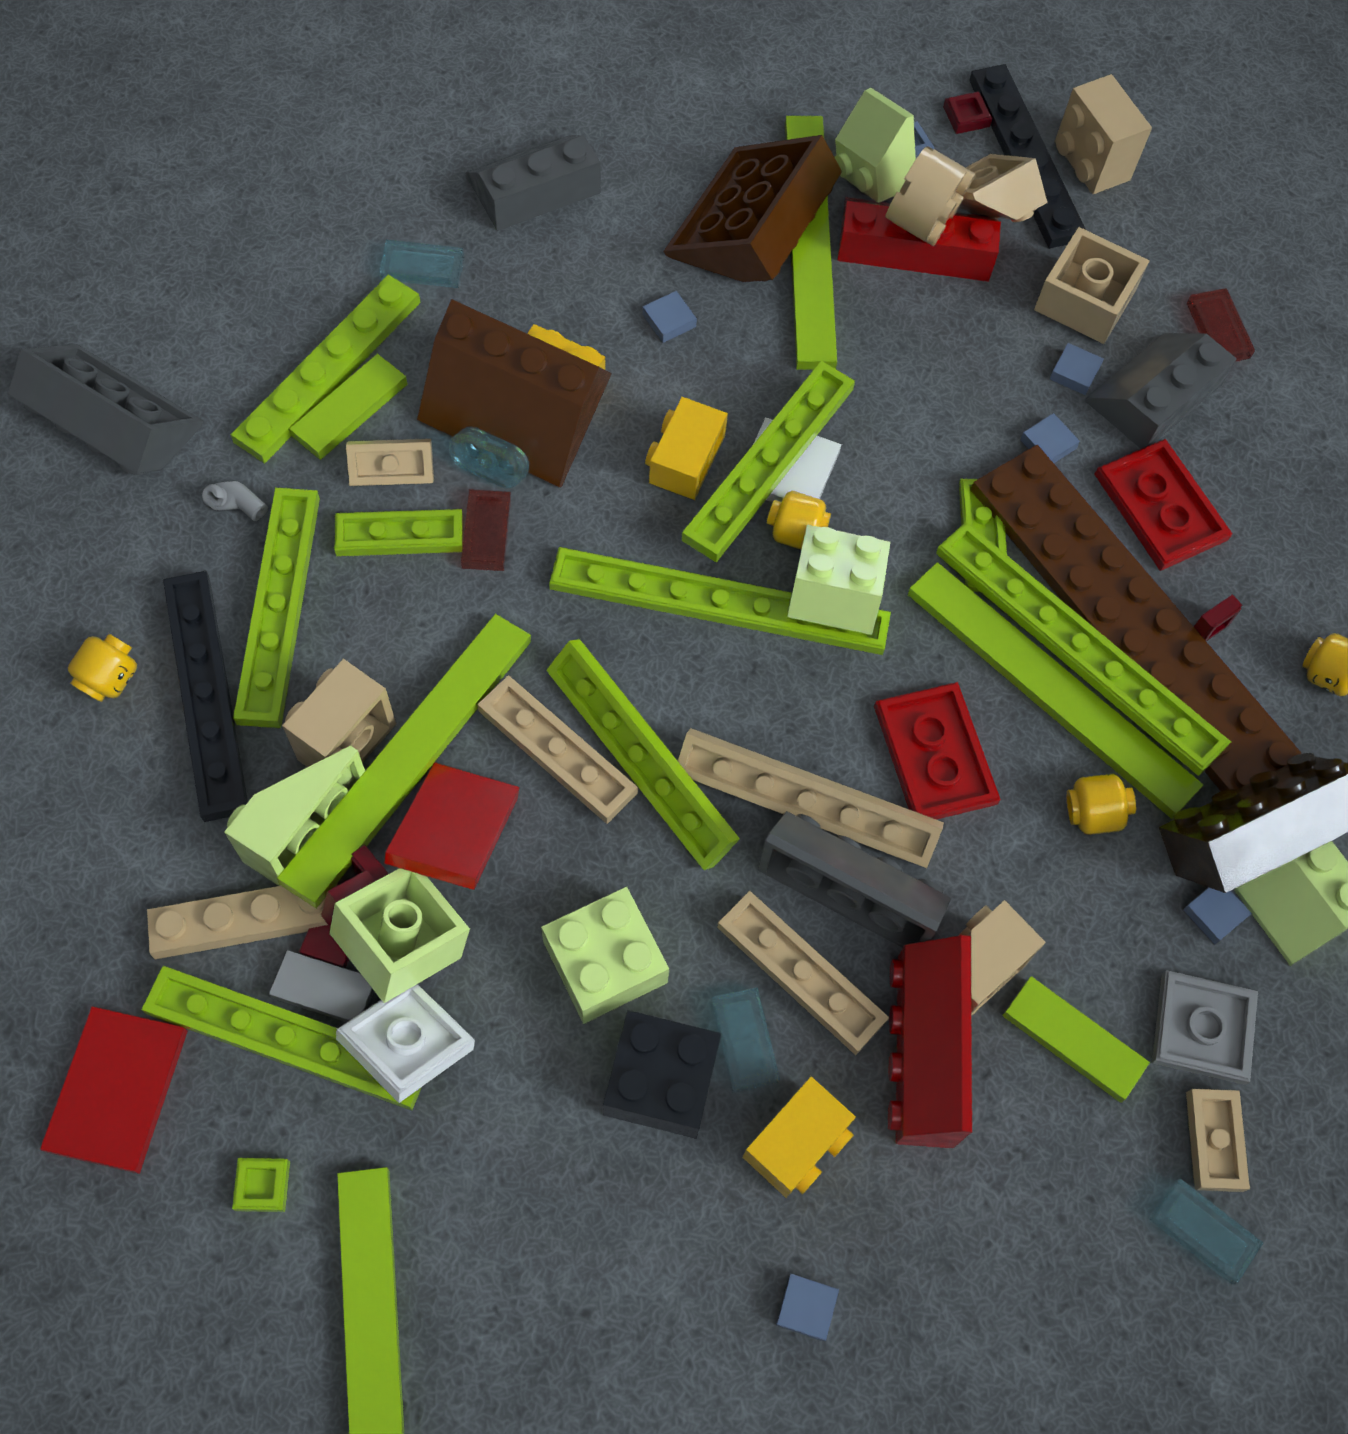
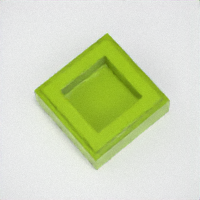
(261, 1185)

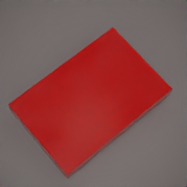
(1163, 504)
(936, 752)
(452, 826)
(114, 1090)

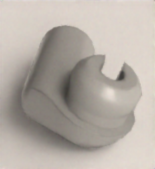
(234, 496)

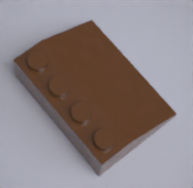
(756, 208)
(510, 388)

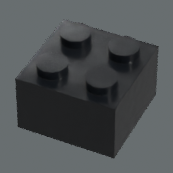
(661, 1074)

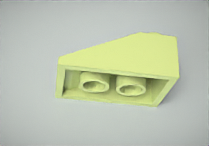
(287, 814)

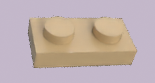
(390, 462)
(1217, 1140)

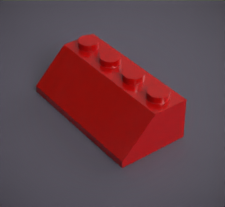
(963, 250)
(932, 1043)

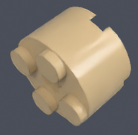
(929, 195)

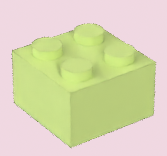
(839, 579)
(398, 932)
(605, 954)

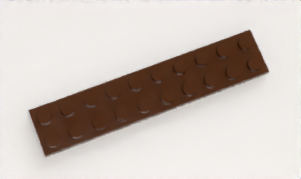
(1124, 603)

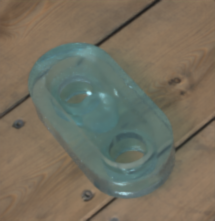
(490, 459)

